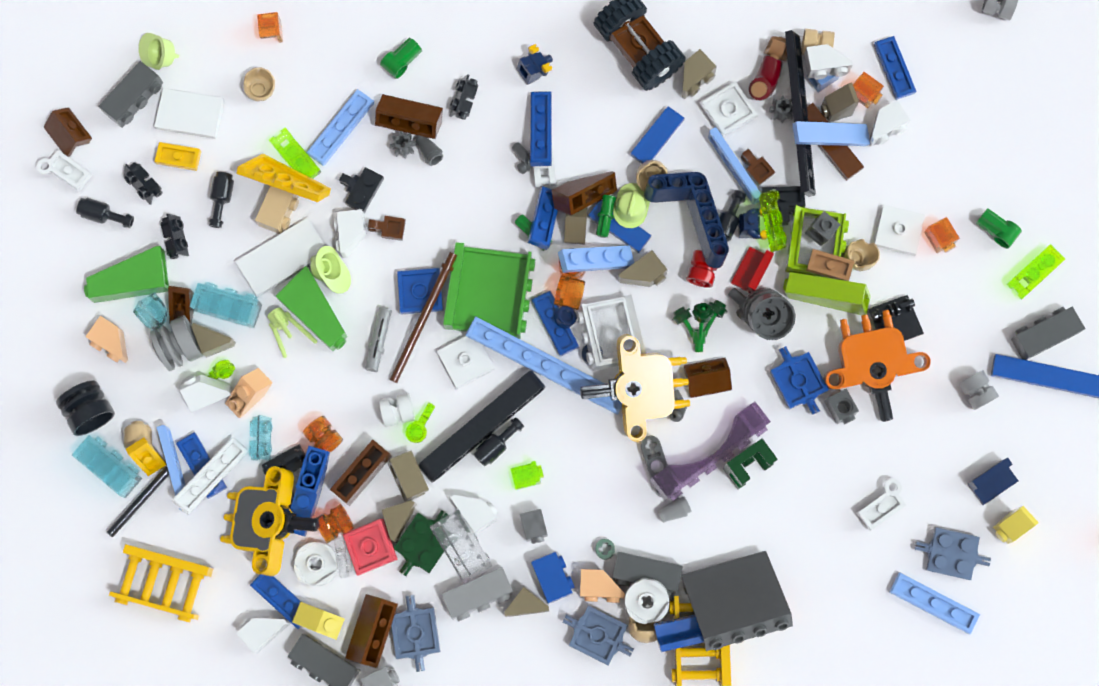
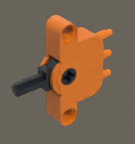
(878, 347)

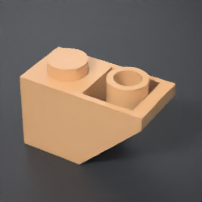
(110, 338)
(248, 392)
(597, 585)

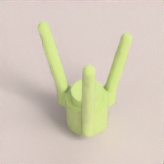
(279, 320)

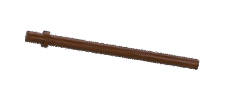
(446, 268)

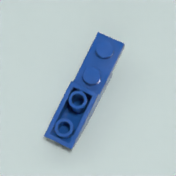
(310, 484)

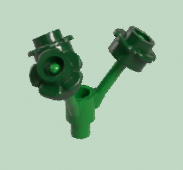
(702, 313)

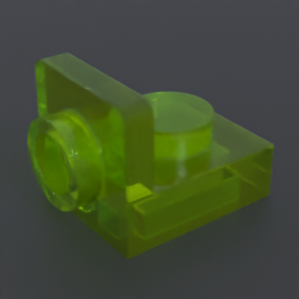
(527, 475)

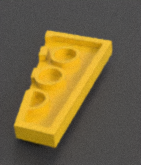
(278, 175)

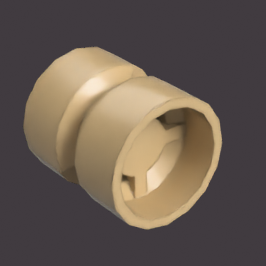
(813, 38)

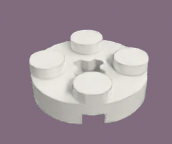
(304, 561)
(648, 613)

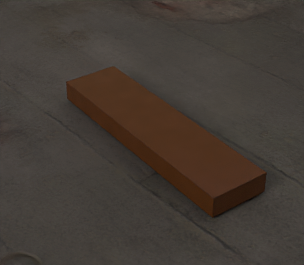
(840, 156)

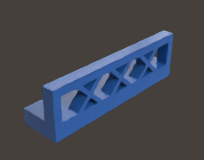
(678, 633)

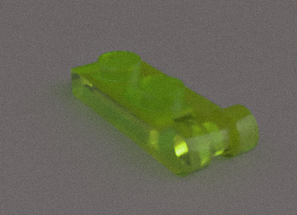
(295, 154)
(773, 220)
(1036, 271)

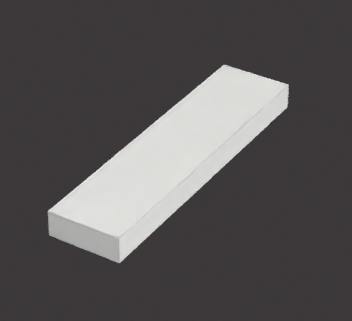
(209, 476)

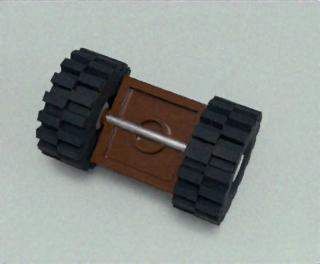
(639, 42)

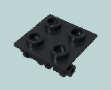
(902, 316)

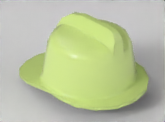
(156, 51)
(630, 206)
(330, 268)

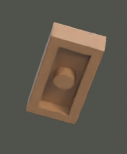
(830, 265)

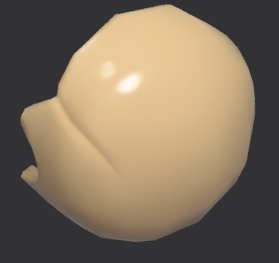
(259, 84)
(646, 170)
(863, 254)
(642, 632)

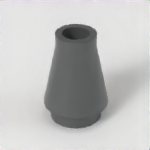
(430, 151)

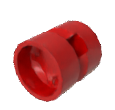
(700, 273)

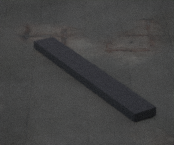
(800, 111)

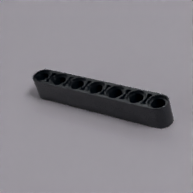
(481, 426)

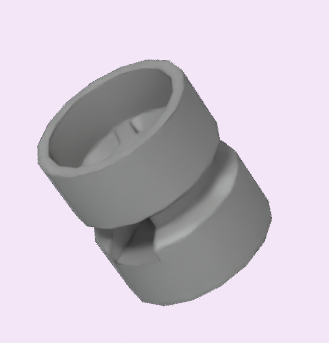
(1004, 9)
(975, 383)

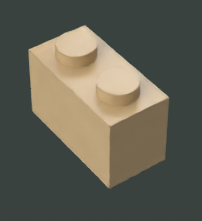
(276, 210)

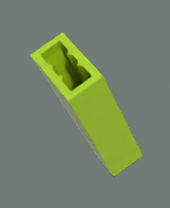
(828, 292)

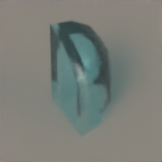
(151, 311)

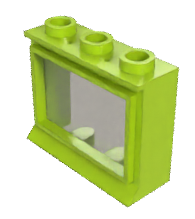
(802, 245)

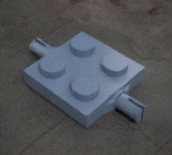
(952, 553)
(415, 633)
(598, 635)

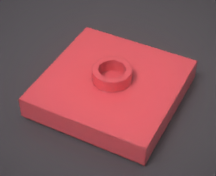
(370, 547)

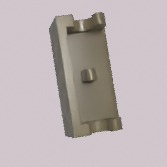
(408, 476)

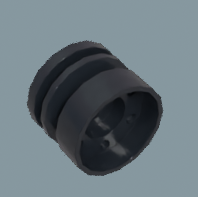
(85, 408)

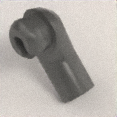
(524, 156)
(739, 298)
(677, 414)

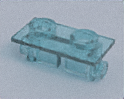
(261, 429)

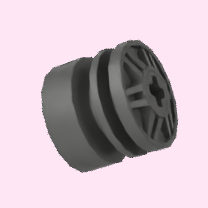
(777, 319)

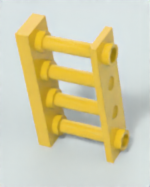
(156, 562)
(721, 674)

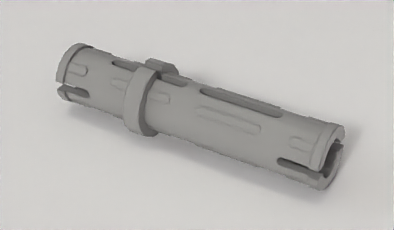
(383, 316)

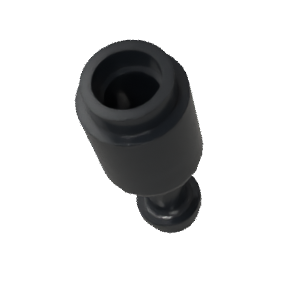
(220, 193)
(100, 212)
(728, 218)
(495, 445)

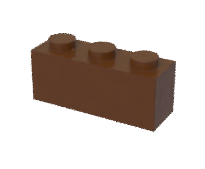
(408, 116)
(361, 472)
(371, 631)

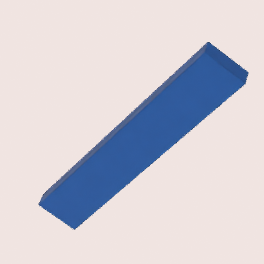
(1045, 375)

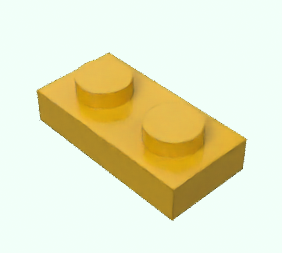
(177, 156)
(146, 456)

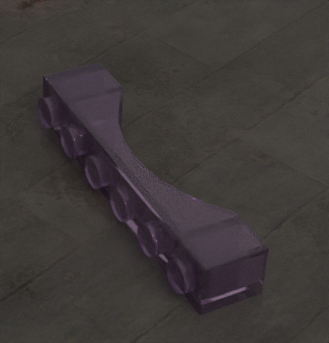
(675, 477)

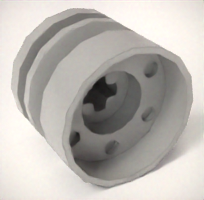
(175, 343)

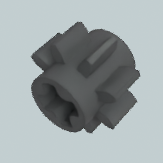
(787, 107)
(408, 144)

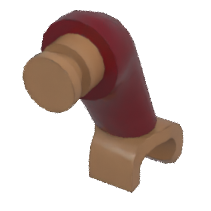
(770, 69)

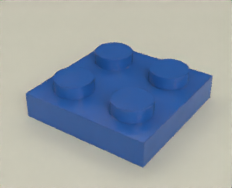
(415, 288)

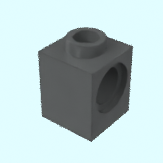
(822, 228)
(844, 398)

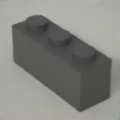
(131, 94)
(1047, 332)
(632, 568)
(322, 663)

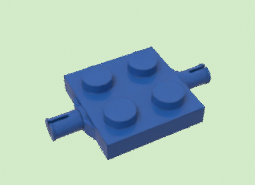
(799, 380)

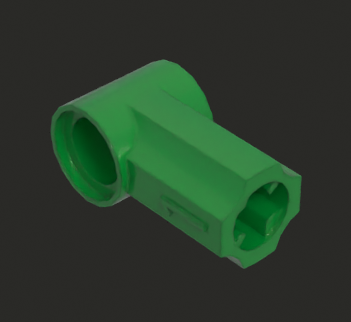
(398, 61)
(1003, 231)

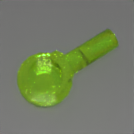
(222, 369)
(416, 431)

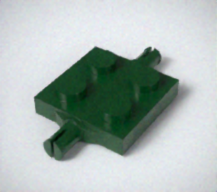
(420, 545)

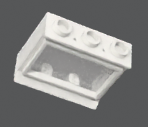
(603, 325)

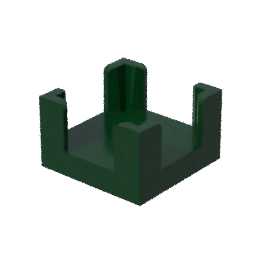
(759, 451)

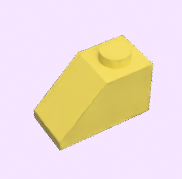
(1015, 525)
(318, 620)

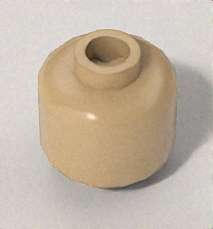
(135, 432)

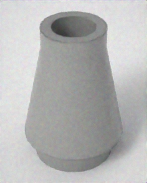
(675, 509)

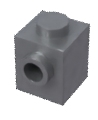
(534, 526)

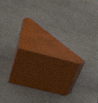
(180, 302)

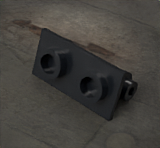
(465, 89)
(135, 176)
(173, 227)
(289, 460)

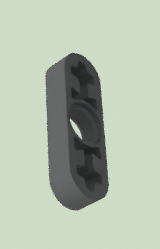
(646, 452)

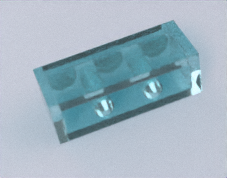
(226, 304)
(107, 465)

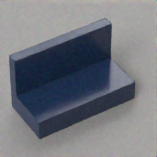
(993, 481)

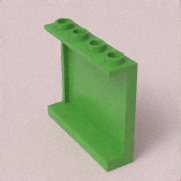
(489, 287)

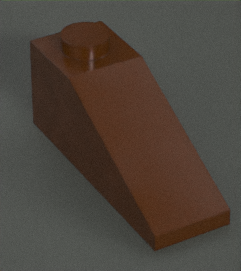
(583, 192)

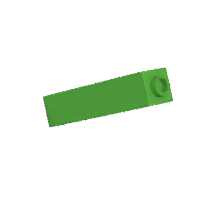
(130, 278)
(307, 302)

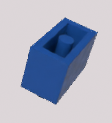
(552, 577)

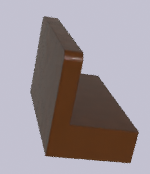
(66, 130)
(708, 377)

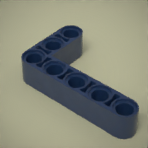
(696, 191)

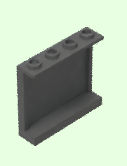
(737, 600)

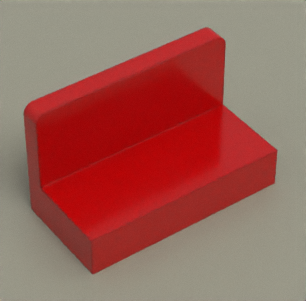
(752, 269)

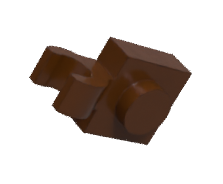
(759, 169)
(391, 228)

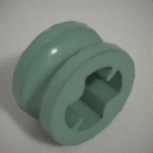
(599, 545)

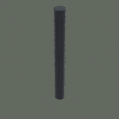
(139, 501)

